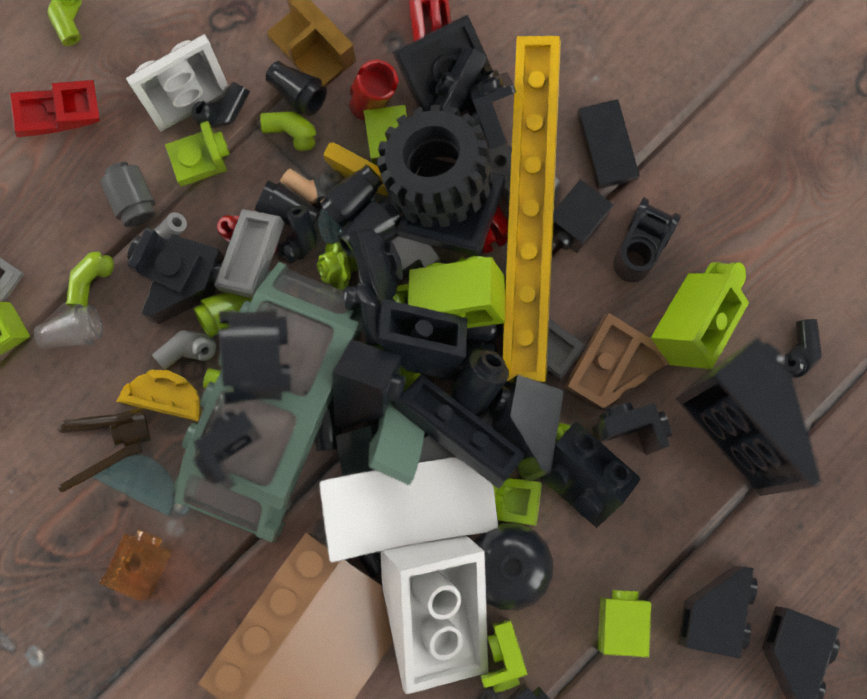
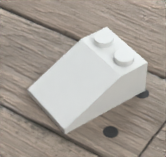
(179, 81)
(436, 611)

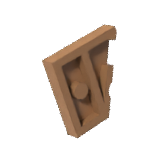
(613, 363)

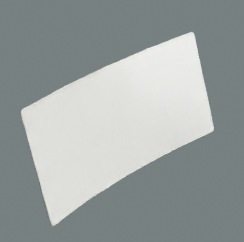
(380, 513)

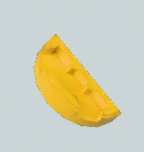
(347, 162)
(163, 393)

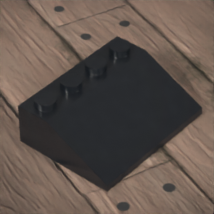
(755, 419)

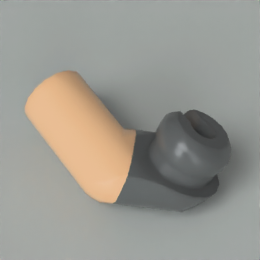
(313, 189)

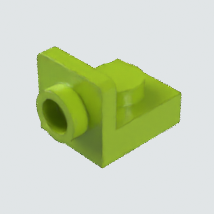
(198, 155)
(505, 648)

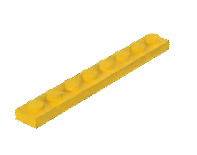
(531, 206)

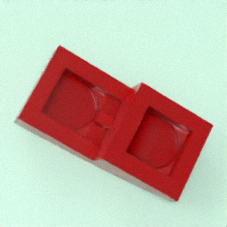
(54, 110)

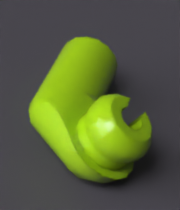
(292, 124)
(83, 274)

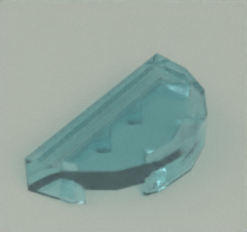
(142, 480)

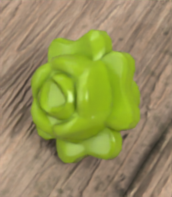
(336, 266)

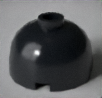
(515, 566)

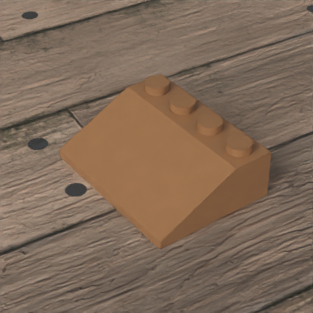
(308, 634)

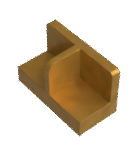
(312, 41)

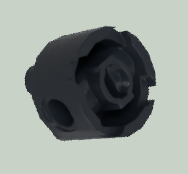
(253, 355)

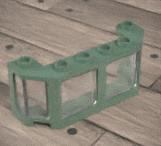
(272, 465)

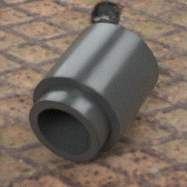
(128, 194)

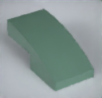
(396, 446)

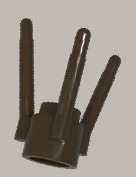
(125, 427)

